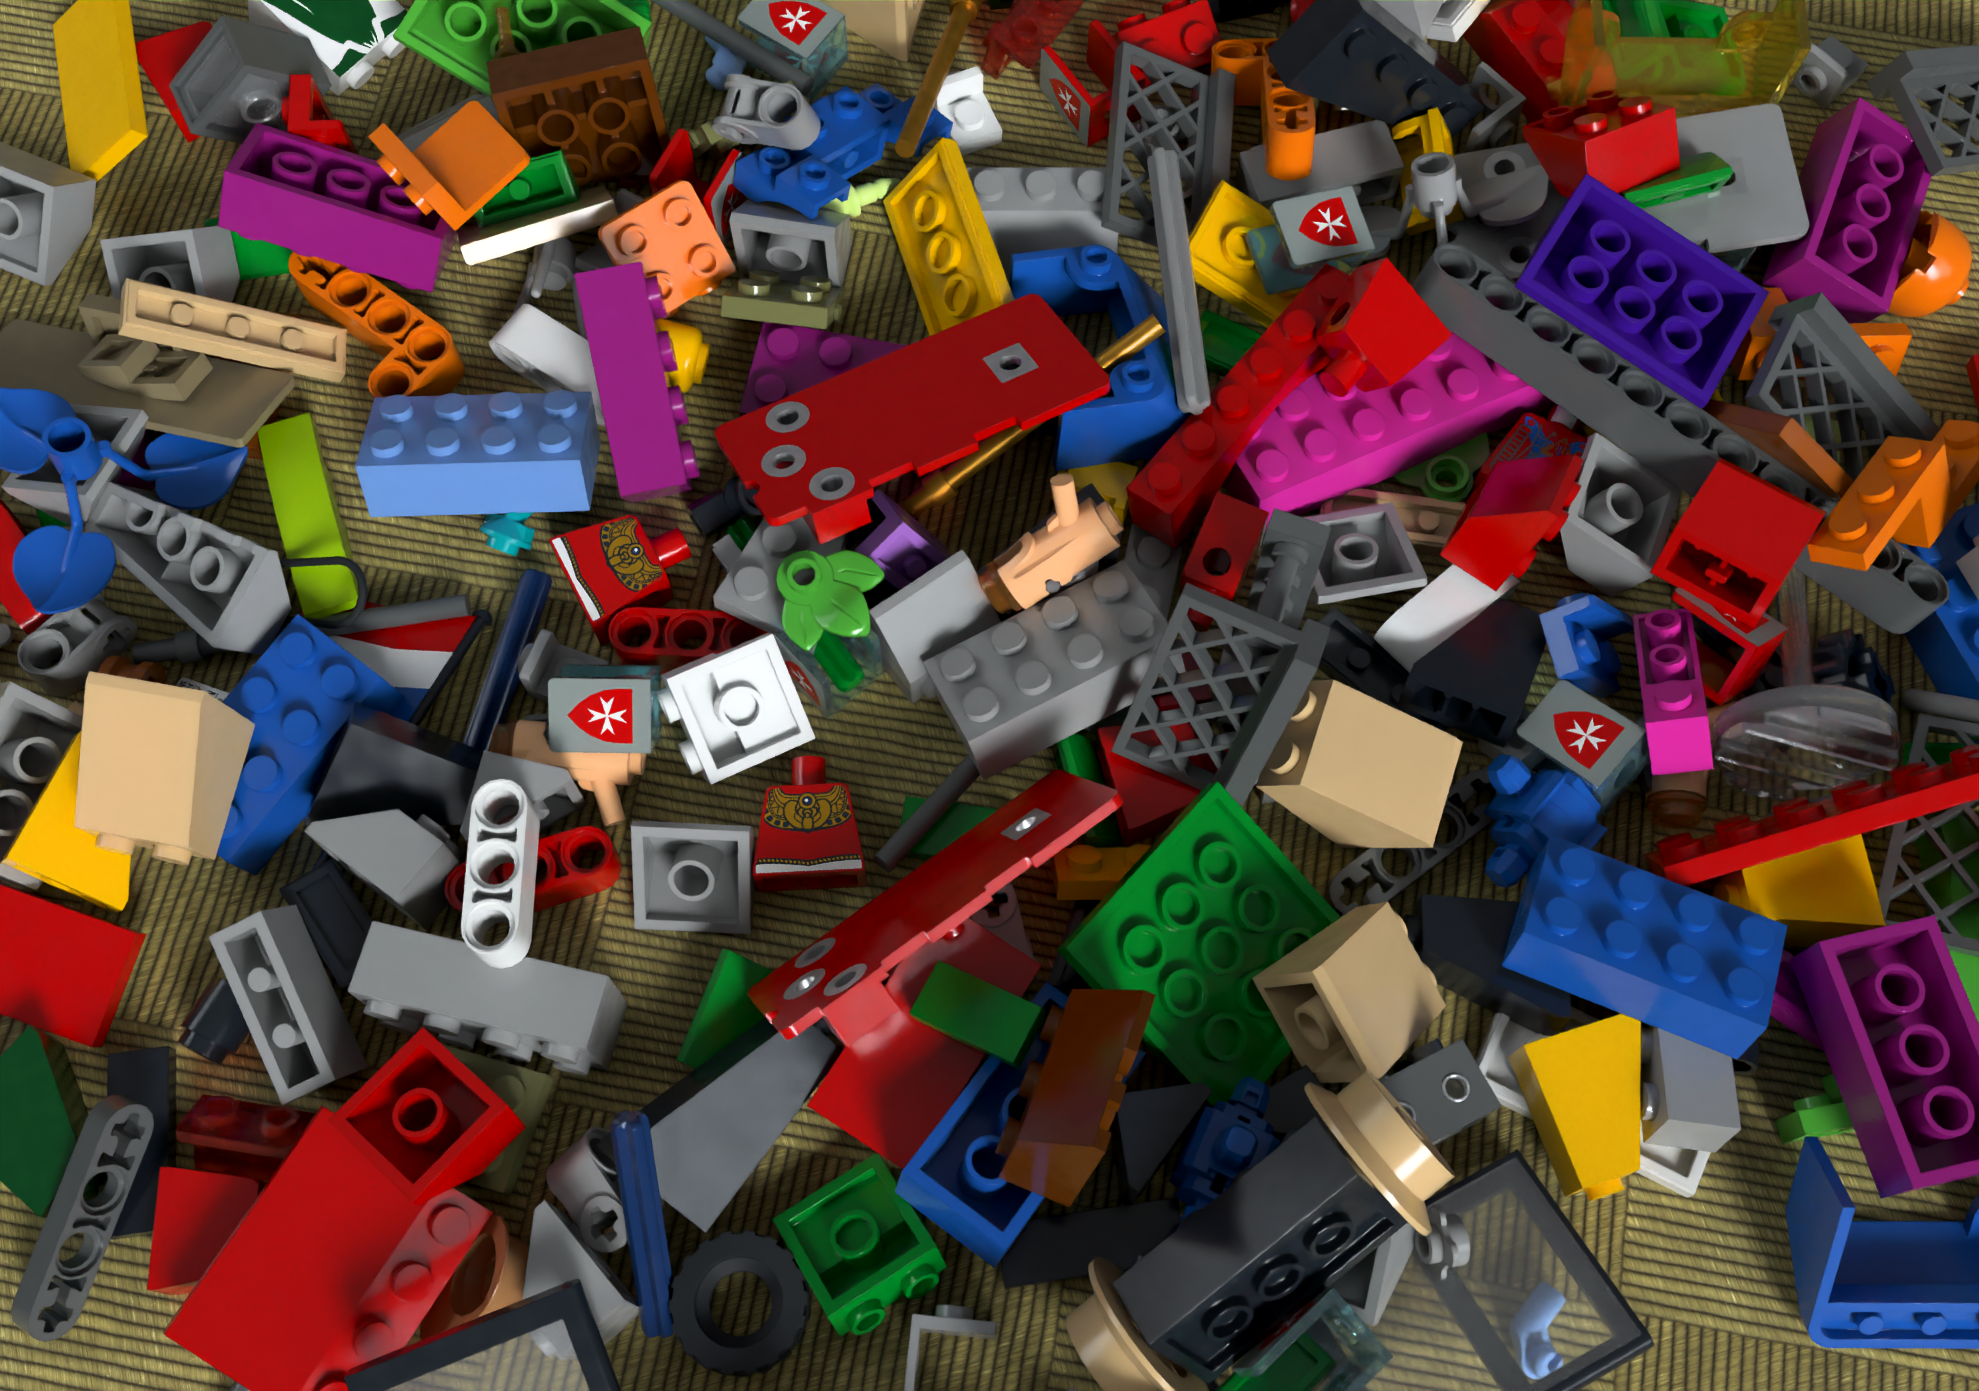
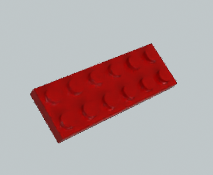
(1806, 825)

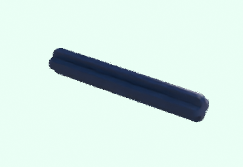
(503, 670)
(643, 1220)

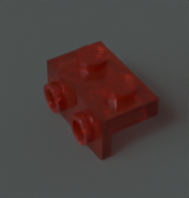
(1026, 31)
(241, 1135)

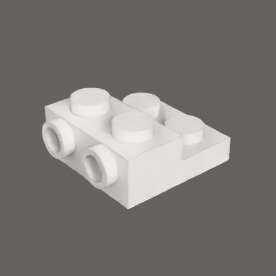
(735, 708)

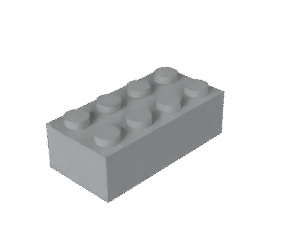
(1050, 669)
(520, 1009)

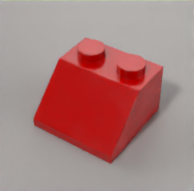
(427, 1120)

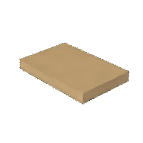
(492, 241)

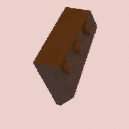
(589, 101)
(1074, 1091)

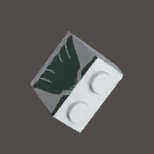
(344, 33)

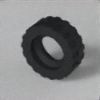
(692, 1296)

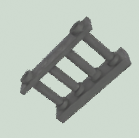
(1279, 588)

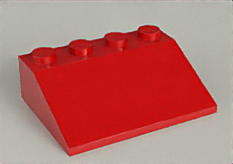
(323, 1270)

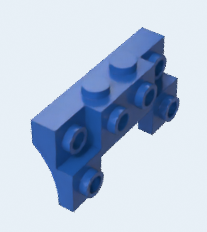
(848, 142)

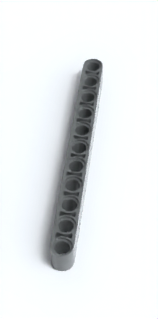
(1651, 420)

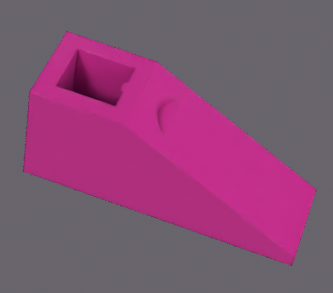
(1672, 692)

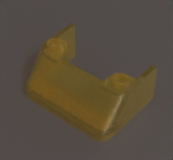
(1740, 68)

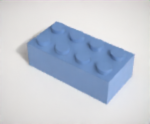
(479, 454)

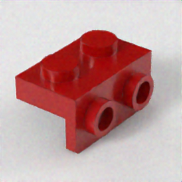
(1180, 35)
(309, 116)

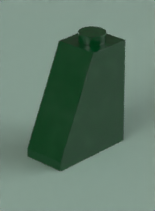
(39, 1120)

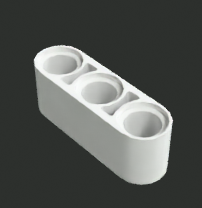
(547, 354)
(1437, 614)
(488, 848)

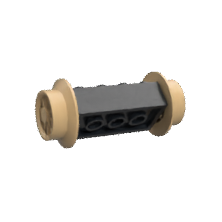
(1261, 1245)

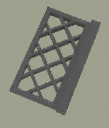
(1931, 77)
(1204, 123)
(1848, 369)
(1267, 709)
(1964, 733)

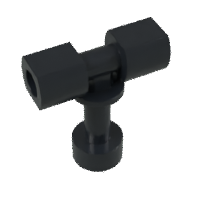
(722, 507)

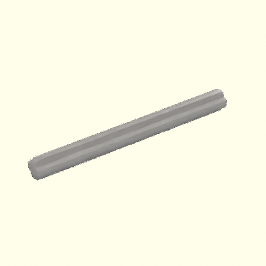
(1178, 282)

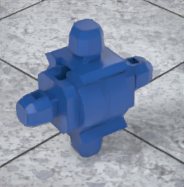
(1532, 810)
(1223, 1145)

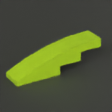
(308, 514)

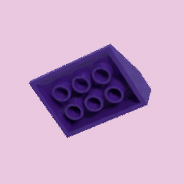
(1642, 290)

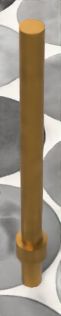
(962, 14)
(942, 484)

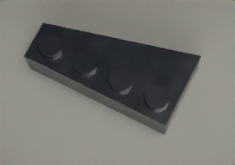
(1371, 65)

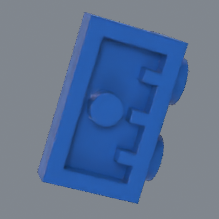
(1578, 644)

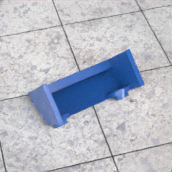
(1142, 390)
(1878, 1278)

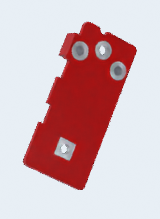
(907, 412)
(844, 968)

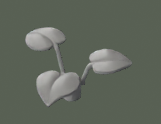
(1437, 188)

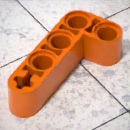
(1285, 114)
(372, 320)

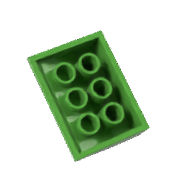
(466, 34)

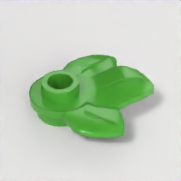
(1455, 465)
(831, 600)

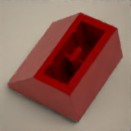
(1607, 137)
(1510, 516)
(1737, 542)

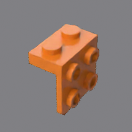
(456, 165)
(671, 241)

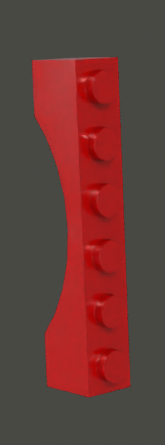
(1193, 464)

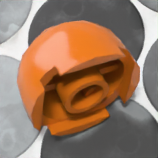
(1933, 269)

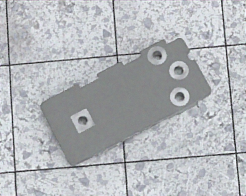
(1753, 211)

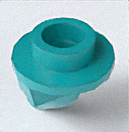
(508, 532)

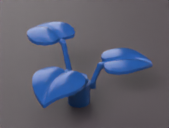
(71, 567)

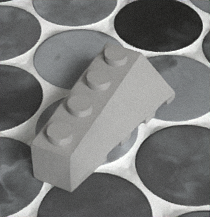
(205, 574)

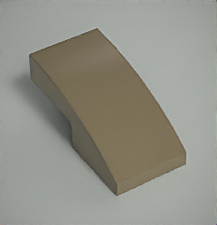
(143, 369)

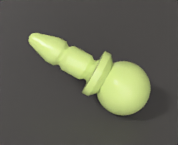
(863, 195)

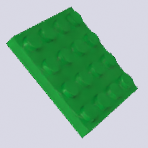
(1194, 929)

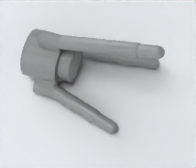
(552, 269)

